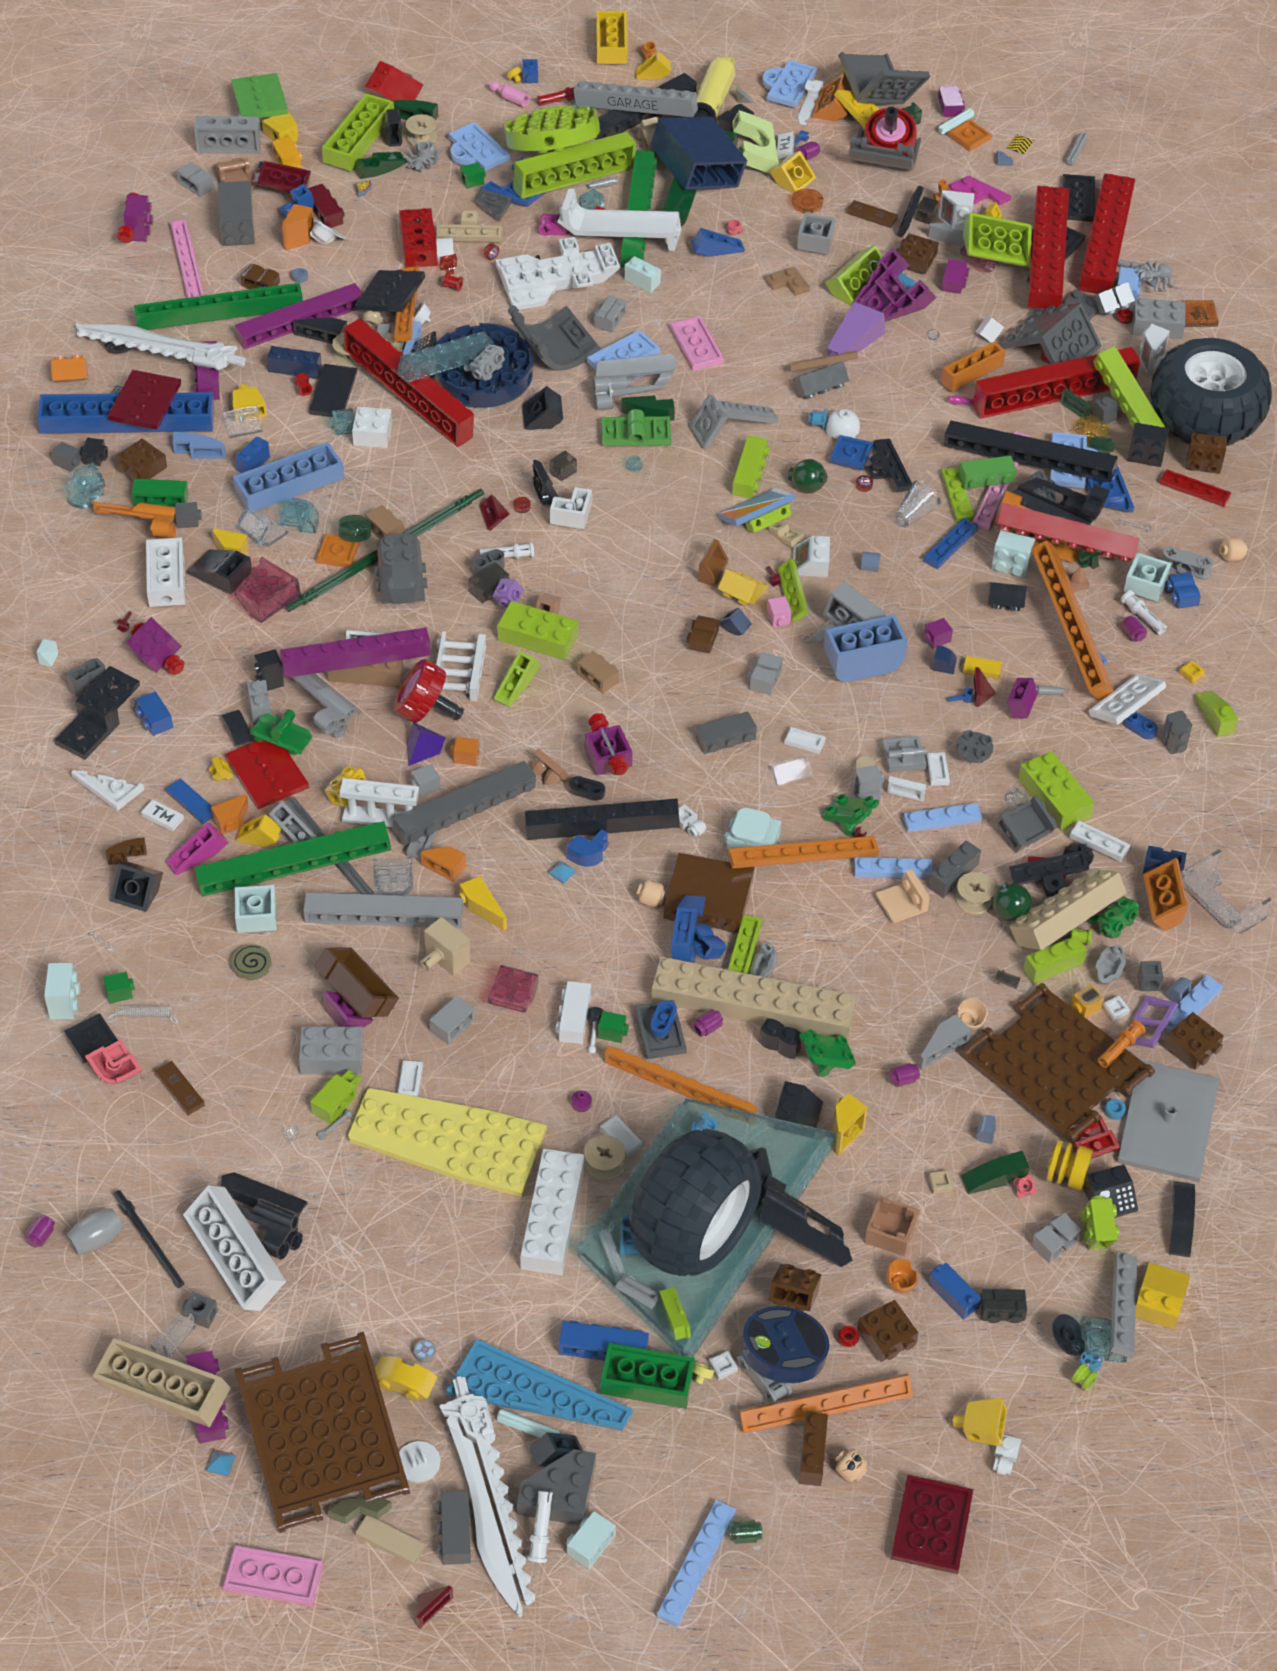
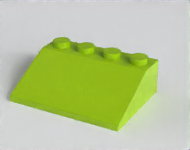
(997, 239)

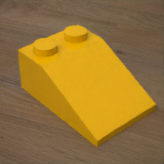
(1161, 1295)

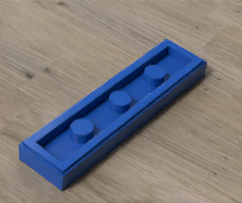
(950, 543)

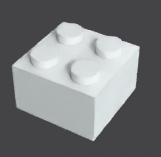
(372, 427)

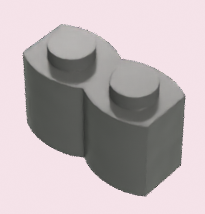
(82, 677)

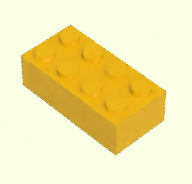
(611, 37)

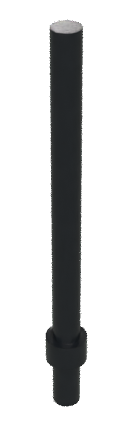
(129, 1209)

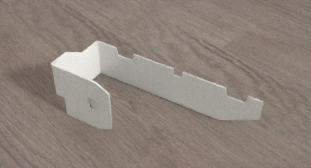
(813, 91)

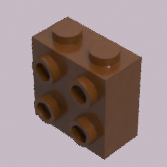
(918, 252)
(1206, 453)
(141, 460)
(1194, 1041)
(795, 1287)
(888, 1331)

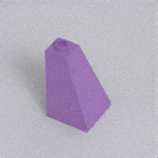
(857, 330)

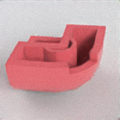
(114, 1063)

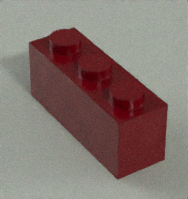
(326, 206)

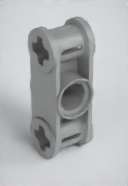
(1186, 561)
(771, 1389)

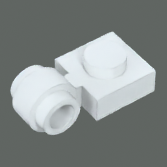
(689, 818)
(1006, 1455)

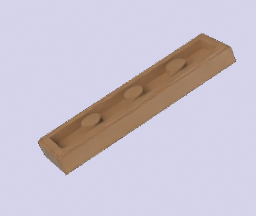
(824, 360)

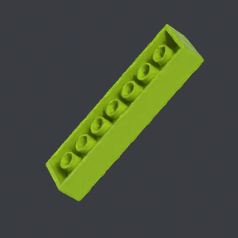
(574, 165)

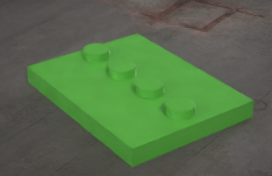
(259, 96)

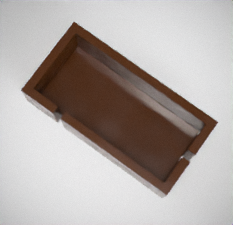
(356, 982)

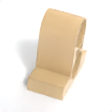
(646, 132)

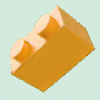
(286, 152)

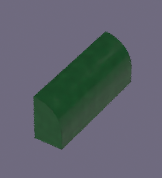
(679, 200)

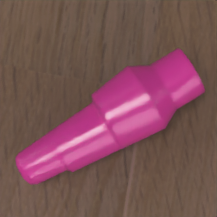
(959, 400)

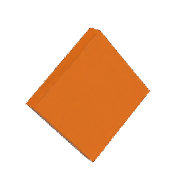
(969, 135)
(337, 551)

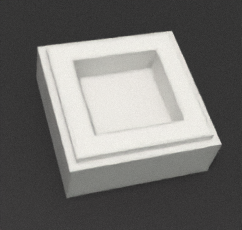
(1116, 1008)
(723, 1365)

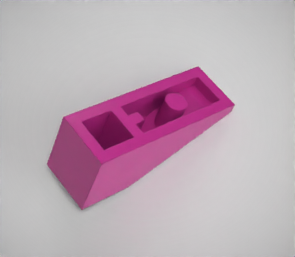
(199, 848)

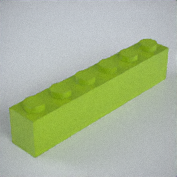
(1125, 388)

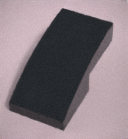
(237, 728)

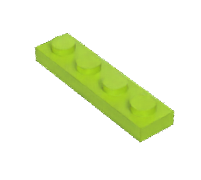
(957, 495)
(793, 589)
(745, 944)

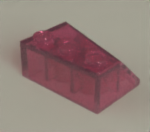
(267, 590)

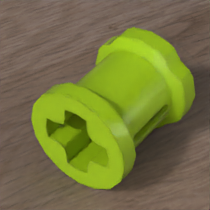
(1083, 935)

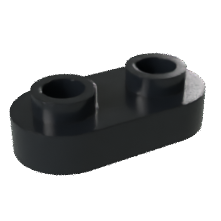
(588, 789)

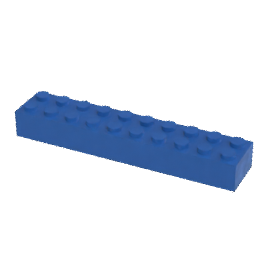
(90, 414)

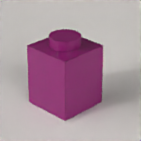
(937, 633)

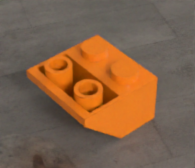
(297, 227)
(69, 369)

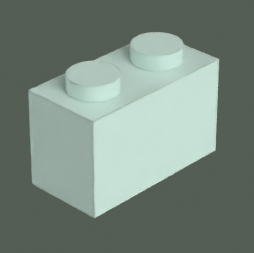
(642, 274)
(590, 1540)

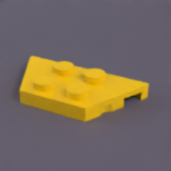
(860, 111)

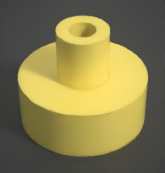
(702, 1371)

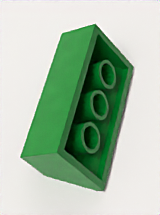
(647, 1375)

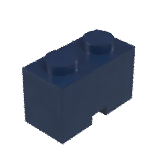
(1156, 857)

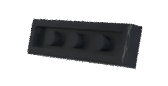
(910, 211)

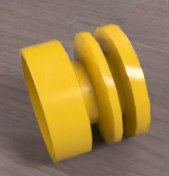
(1069, 1165)

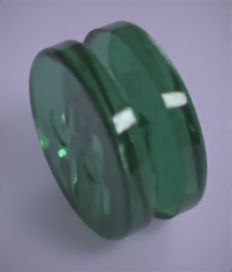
(354, 528)

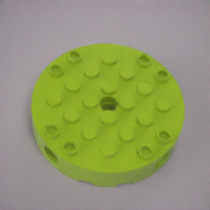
(551, 128)

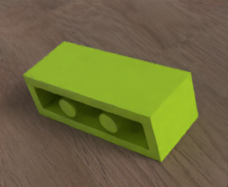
(1054, 959)

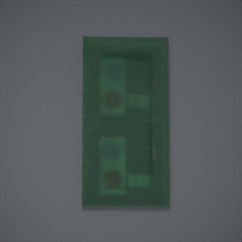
(1075, 403)

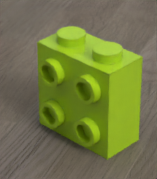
(1100, 1223)

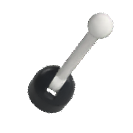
(594, 1016)

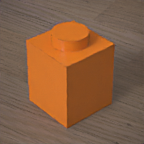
(465, 751)

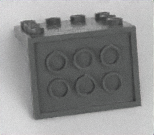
(877, 81)
(1060, 330)

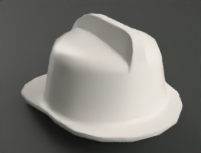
(323, 233)
(422, 312)

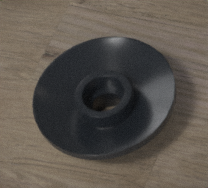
(1068, 1334)

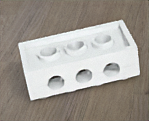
(165, 553)

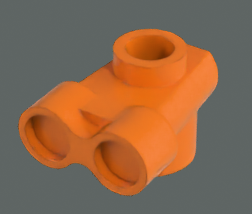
(649, 49)
(942, 185)

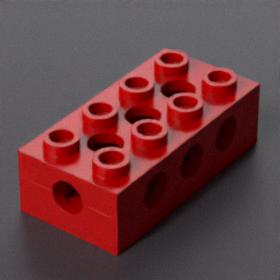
(418, 221)

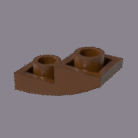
(120, 852)

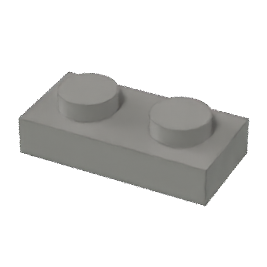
(423, 843)

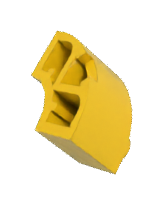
(408, 1380)

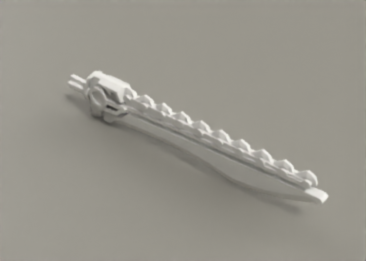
(199, 353)
(477, 1424)

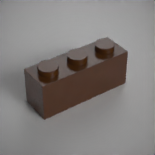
(813, 1448)

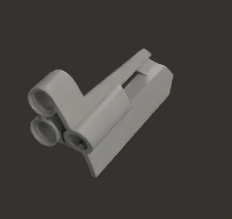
(615, 377)
(338, 708)

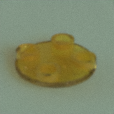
(1091, 427)

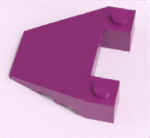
(888, 293)

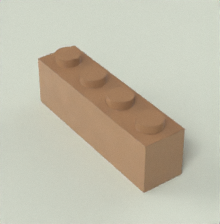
(382, 674)

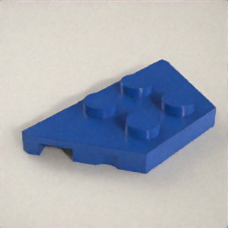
(1118, 496)

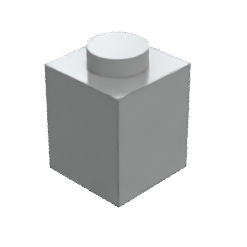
(426, 779)

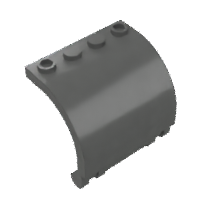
(883, 156)
(558, 341)

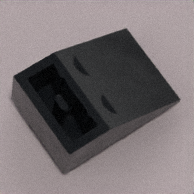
(222, 569)

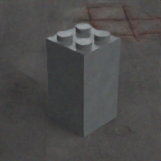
(236, 213)

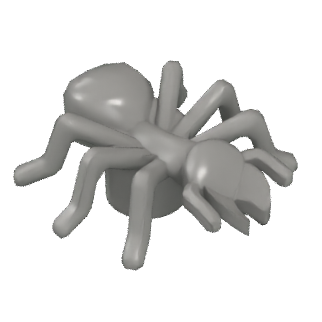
(425, 152)
(1156, 274)

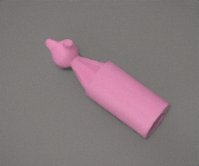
(511, 93)

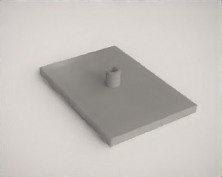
(1169, 1122)

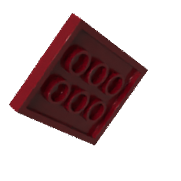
(144, 399)
(932, 1524)

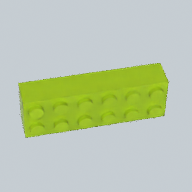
(357, 132)

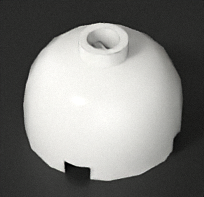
(843, 423)

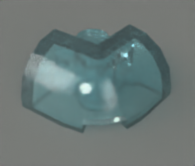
(84, 486)
(300, 514)
(1097, 1338)

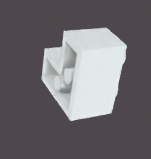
(572, 511)

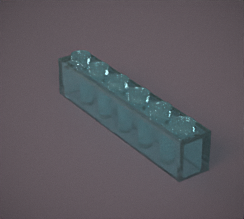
(442, 356)

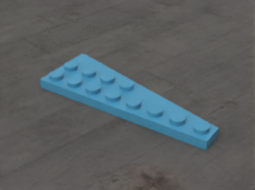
(528, 1388)

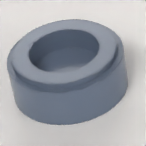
(299, 275)

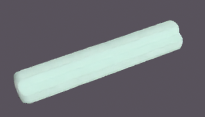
(957, 120)
(523, 1424)

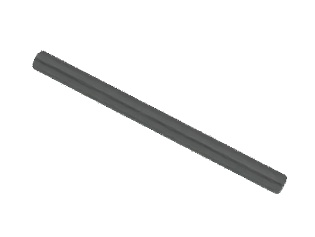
(345, 867)

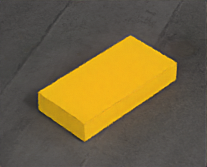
(989, 667)

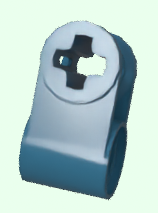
(626, 1241)

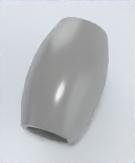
(95, 1231)

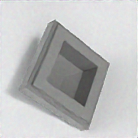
(743, 97)

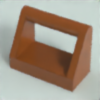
(712, 564)

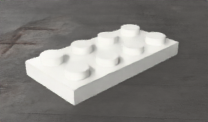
(1127, 699)

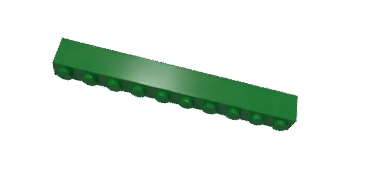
(639, 200)
(216, 306)
(293, 858)

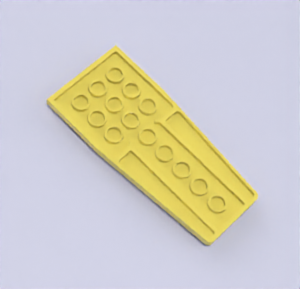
(450, 1139)

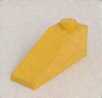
(481, 902)

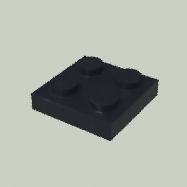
(90, 1036)

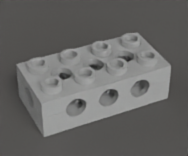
(227, 135)

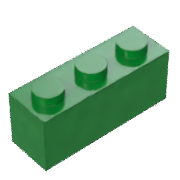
(159, 492)

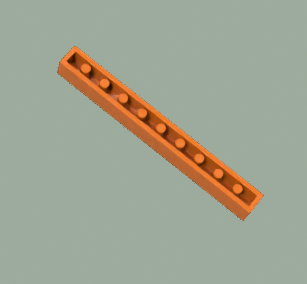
(1072, 620)

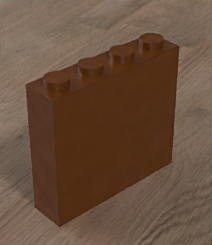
(724, 890)

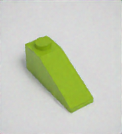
(517, 678)
(1218, 713)

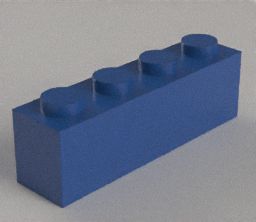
(593, 1340)

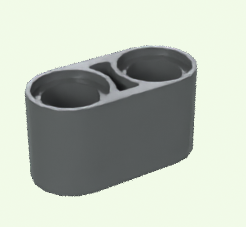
(486, 559)

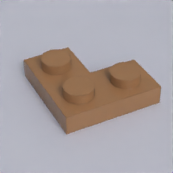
(788, 277)

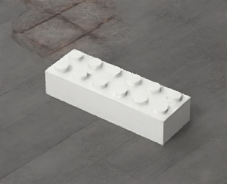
(552, 1212)
(234, 1248)

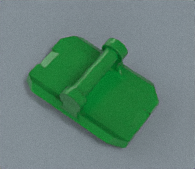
(282, 732)
(849, 811)
(827, 1051)

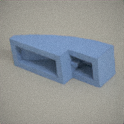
(198, 446)

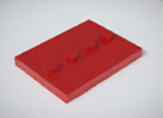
(266, 772)

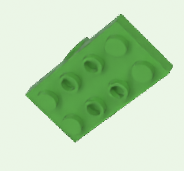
(636, 430)

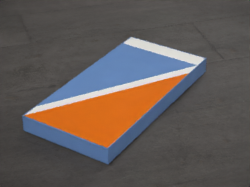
(756, 506)

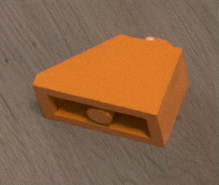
(230, 814)
(444, 861)

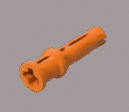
(1126, 1039)

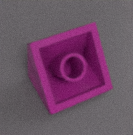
(342, 1012)

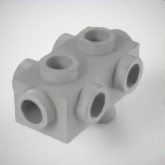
(486, 362)

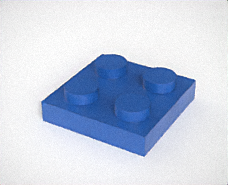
(851, 452)

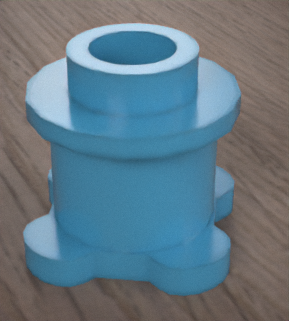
(818, 418)
(706, 1122)

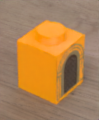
(1087, 1001)

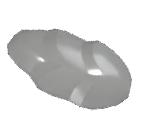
(764, 961)
(1110, 964)

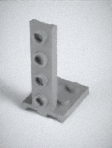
(714, 414)

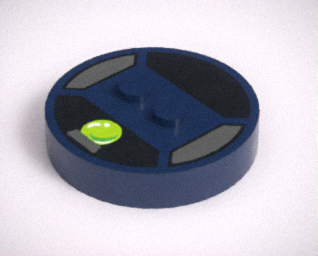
(784, 1344)

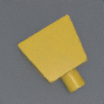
(281, 127)
(249, 397)
(983, 1421)

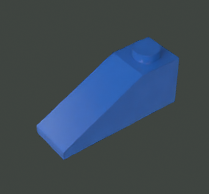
(713, 243)

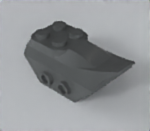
(400, 569)

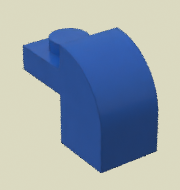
(300, 196)
(587, 852)

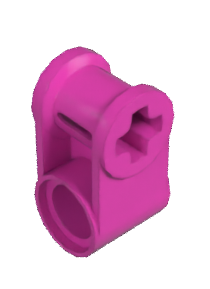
(552, 225)

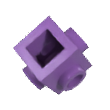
(507, 591)

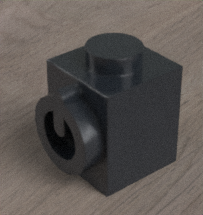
(94, 451)

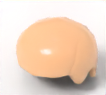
(972, 1013)

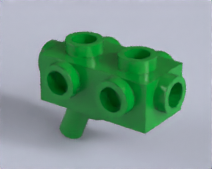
(1117, 917)

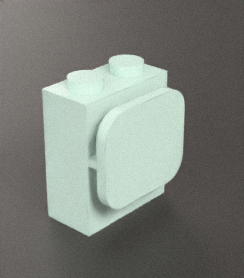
(752, 829)

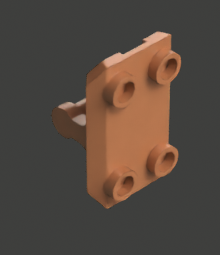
(234, 170)

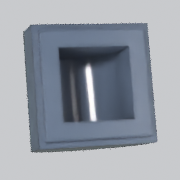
(870, 561)
(1179, 989)
(986, 1129)

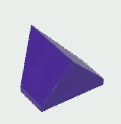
(423, 744)

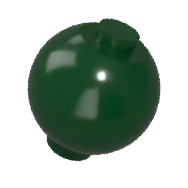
(808, 476)
(1011, 901)

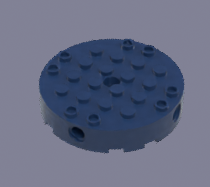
(506, 383)

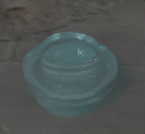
(634, 463)

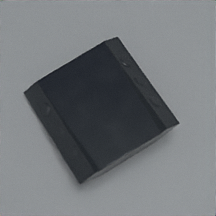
(543, 483)

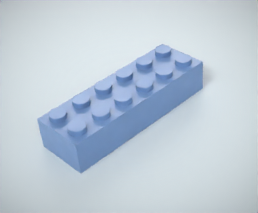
(288, 477)

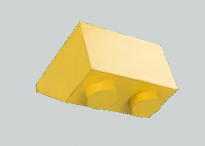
(793, 173)
(742, 587)
(848, 1121)

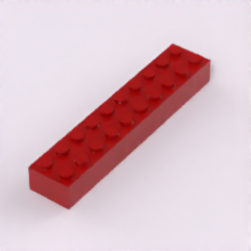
(1107, 234)
(1048, 247)
(1043, 384)
(422, 395)

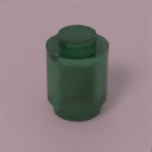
(1102, 444)
(745, 1531)

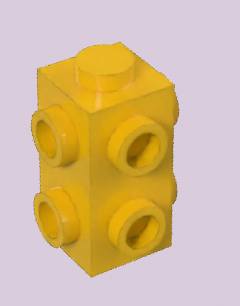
(333, 789)

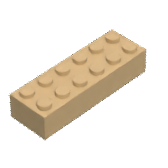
(1067, 909)
(161, 1382)

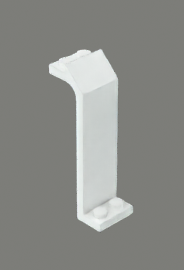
(619, 222)

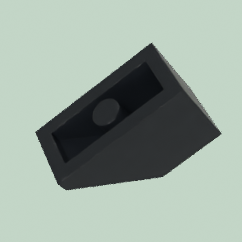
(553, 1447)

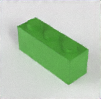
(987, 472)

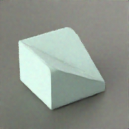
(47, 652)

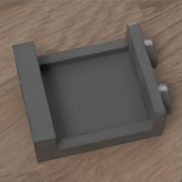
(1026, 824)

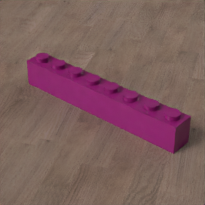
(281, 321)
(355, 652)

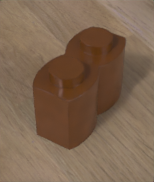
(256, 275)
(703, 634)

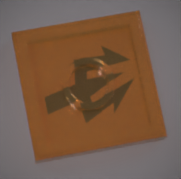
(1200, 313)

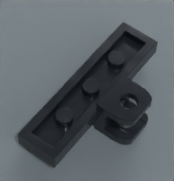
(888, 464)
(1050, 871)

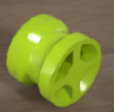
(1085, 1377)

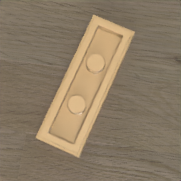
(390, 1540)

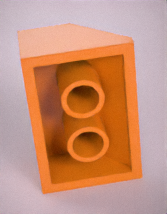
(827, 105)
(1166, 895)

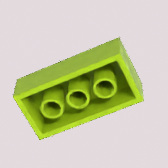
(538, 630)
(1057, 789)

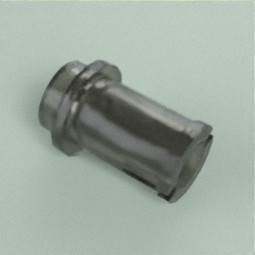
(1007, 979)

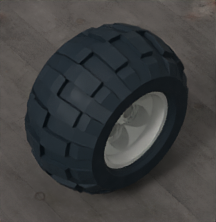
(1211, 390)
(695, 1202)

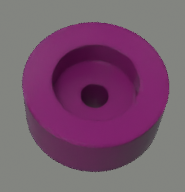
(581, 1101)

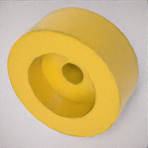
(514, 74)

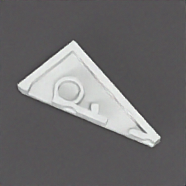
(113, 791)

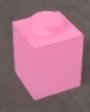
(779, 611)

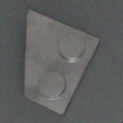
(494, 203)

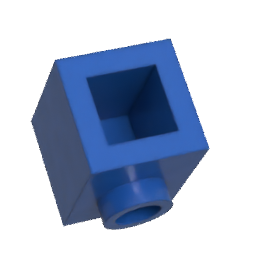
(530, 70)

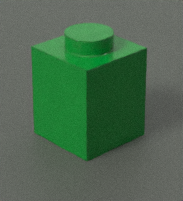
(472, 175)
(118, 987)
(612, 1027)

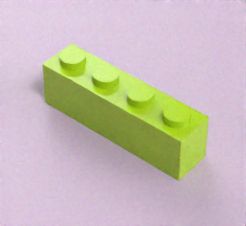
(750, 467)

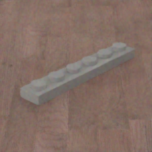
(1124, 1304)

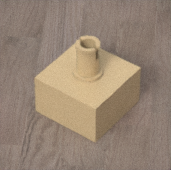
(446, 947)

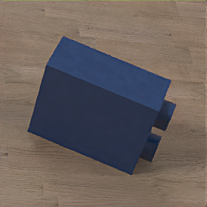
(698, 153)

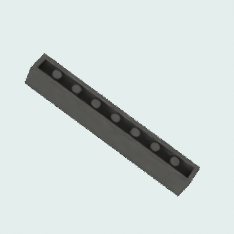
(464, 802)

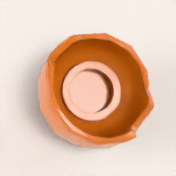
(901, 1276)

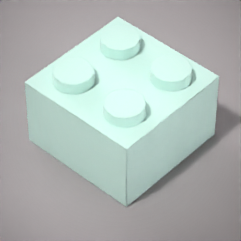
(1013, 554)
(1147, 577)
(255, 909)
(62, 991)

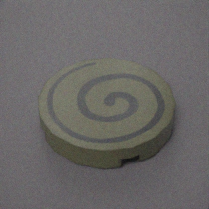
(251, 962)

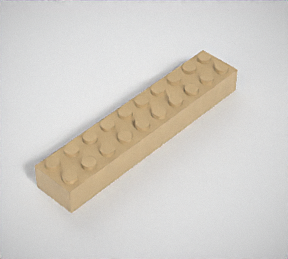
(753, 997)

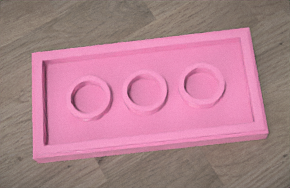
(696, 343)
(273, 1575)

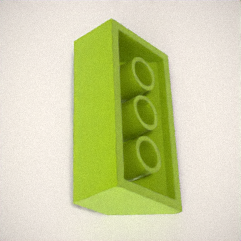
(854, 275)

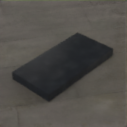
(1081, 197)
(333, 390)

